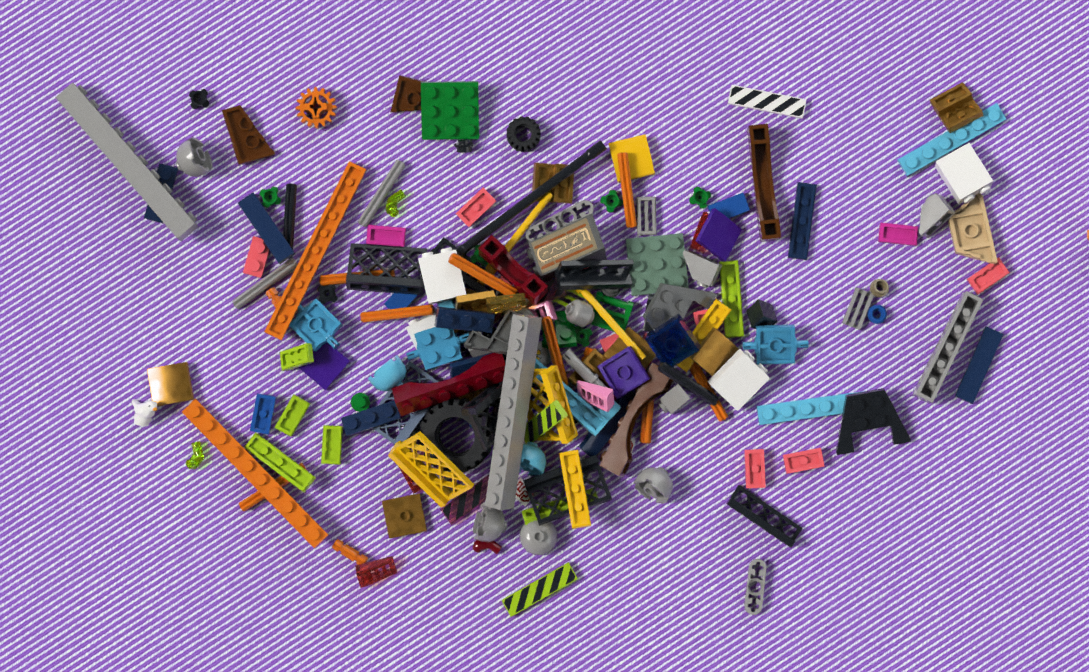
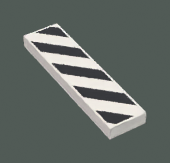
(767, 101)

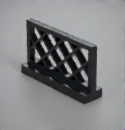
(381, 283)
(480, 405)
(555, 477)

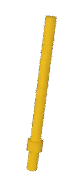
(522, 229)
(612, 323)

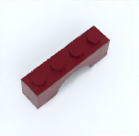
(524, 281)

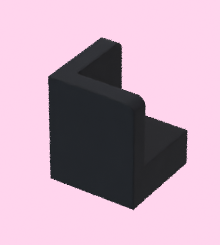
(761, 314)

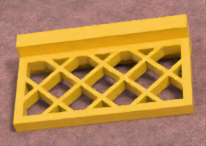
(554, 388)
(424, 474)

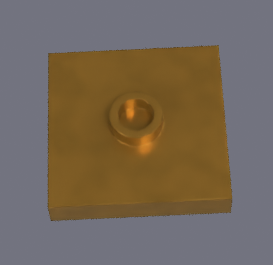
(404, 515)

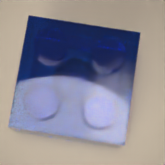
(673, 341)

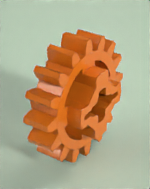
(307, 107)

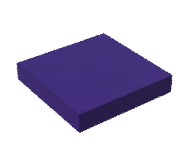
(718, 235)
(326, 365)
(623, 372)

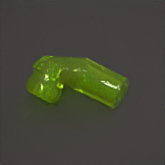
(392, 202)
(197, 457)

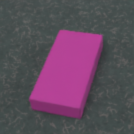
(898, 234)
(386, 235)

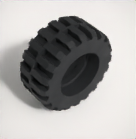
(431, 429)

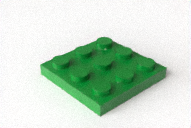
(450, 110)

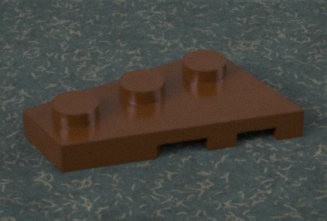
(407, 95)
(244, 136)

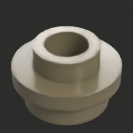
(882, 284)

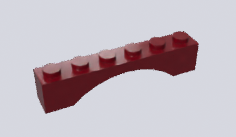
(417, 396)

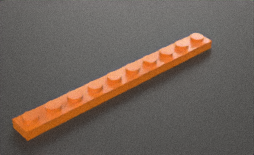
(315, 250)
(255, 473)

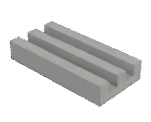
(646, 232)
(863, 293)

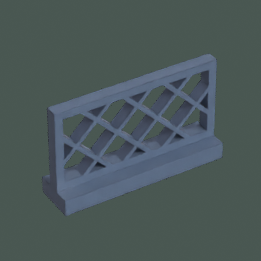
(413, 424)

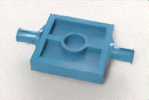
(316, 325)
(775, 344)
(437, 347)

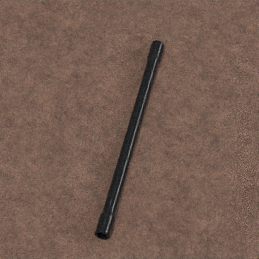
(590, 154)

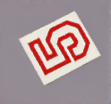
(521, 493)

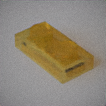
(506, 302)

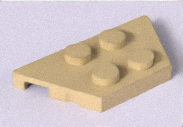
(972, 231)

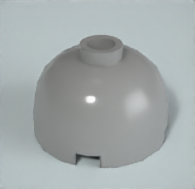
(192, 158)
(654, 483)
(489, 524)
(538, 539)

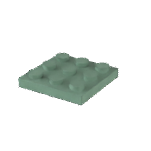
(656, 262)

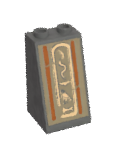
(569, 243)

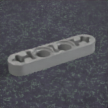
(558, 218)

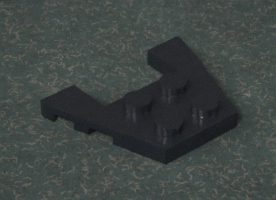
(865, 412)

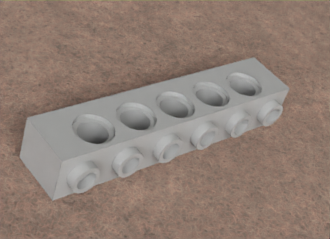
(947, 347)

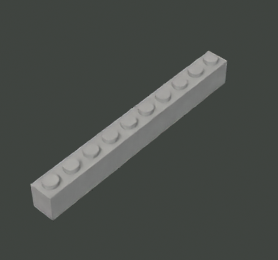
(127, 162)
(513, 411)

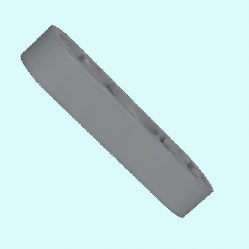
(759, 602)

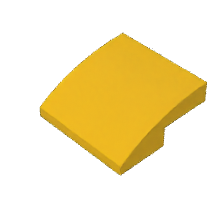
(638, 155)

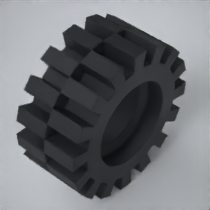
(523, 145)

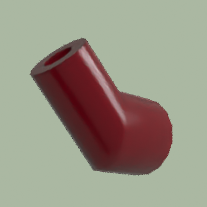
(493, 546)

